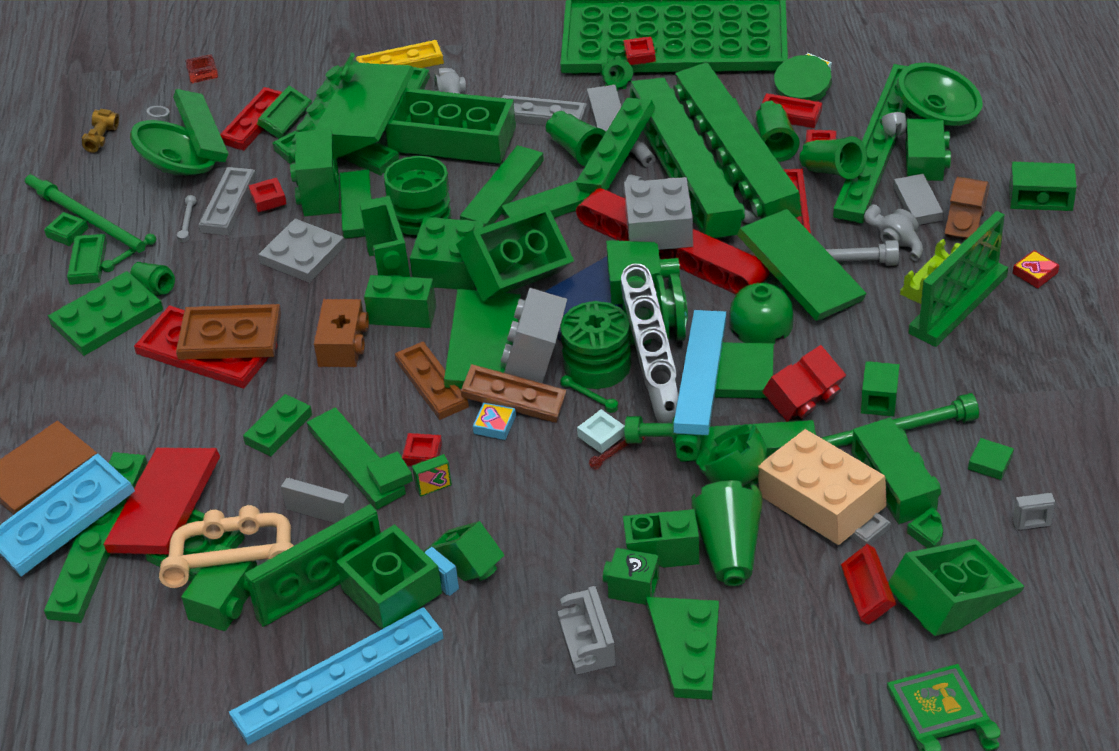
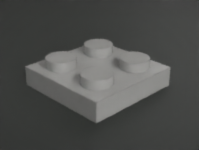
(302, 250)

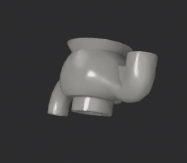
(449, 81)
(897, 226)

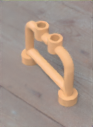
(175, 568)

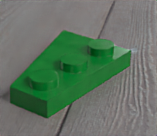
(687, 642)

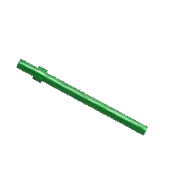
(50, 192)

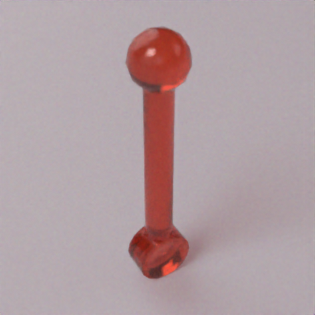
(596, 461)

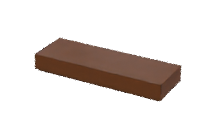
(428, 378)
(514, 392)

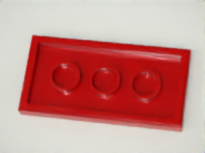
(161, 344)
(162, 500)

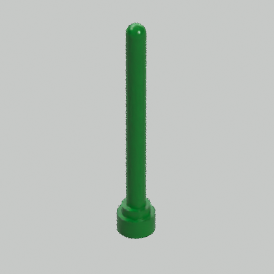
(963, 408)

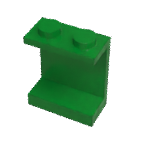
(384, 237)

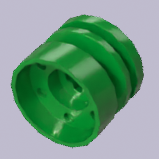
(417, 190)
(671, 304)
(596, 344)

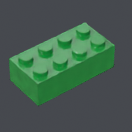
(452, 125)

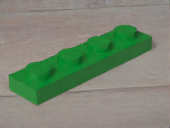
(615, 144)

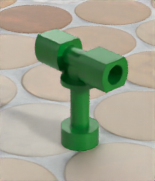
(686, 444)

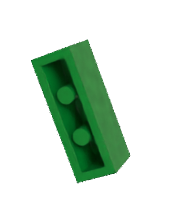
(908, 483)

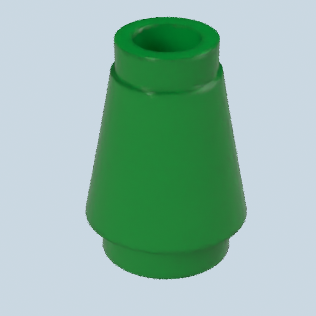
(155, 277)

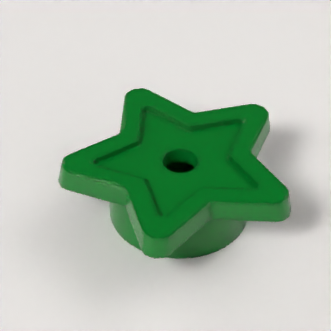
(348, 70)

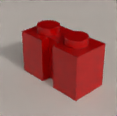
(805, 383)

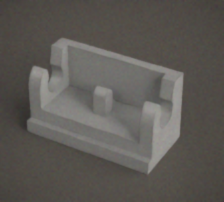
(587, 631)

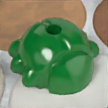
(621, 71)

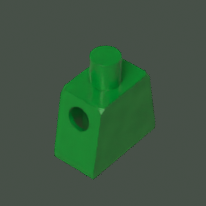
(624, 253)

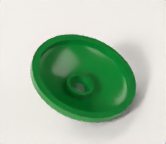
(939, 94)
(168, 148)

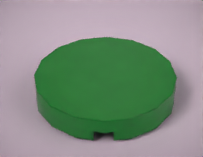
(803, 78)

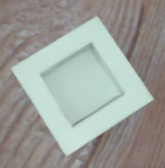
(601, 431)

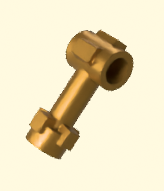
(102, 121)

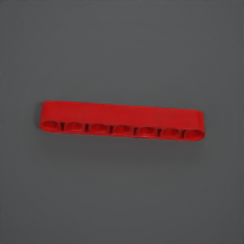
(707, 258)

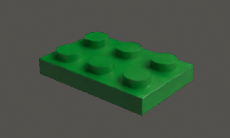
(105, 313)

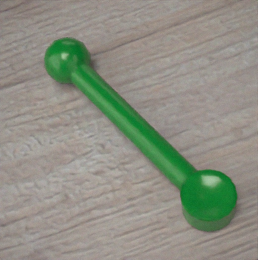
(109, 265)
(611, 405)

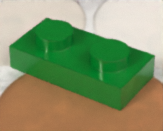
(277, 425)

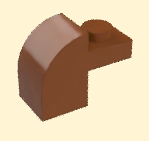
(966, 207)

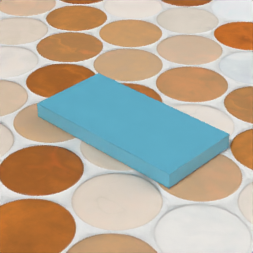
(61, 513)

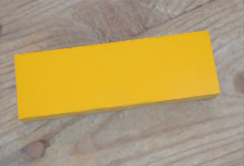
(416, 55)

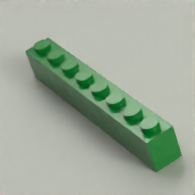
(736, 142)
(685, 155)

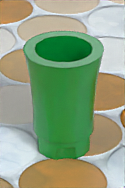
(776, 131)
(574, 135)
(837, 157)

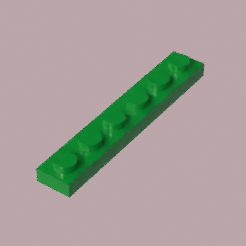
(88, 555)

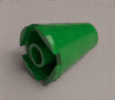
(729, 528)

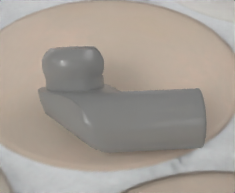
(643, 154)

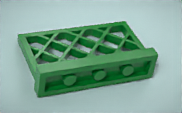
(960, 283)

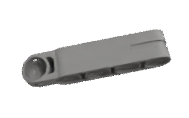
(661, 395)

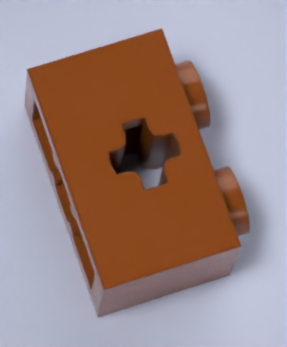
(340, 333)

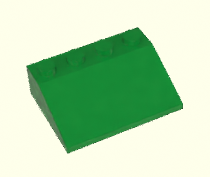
(358, 108)

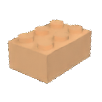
(822, 486)

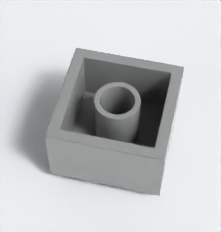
(659, 212)
(533, 335)

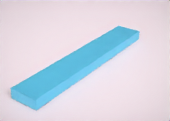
(700, 373)
(335, 675)

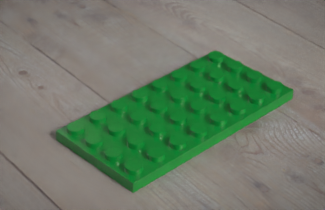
(683, 33)

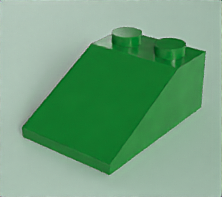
(952, 585)

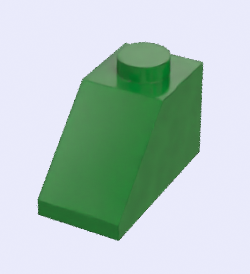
(469, 550)

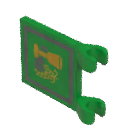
(942, 705)

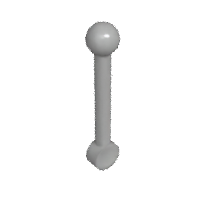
(183, 235)

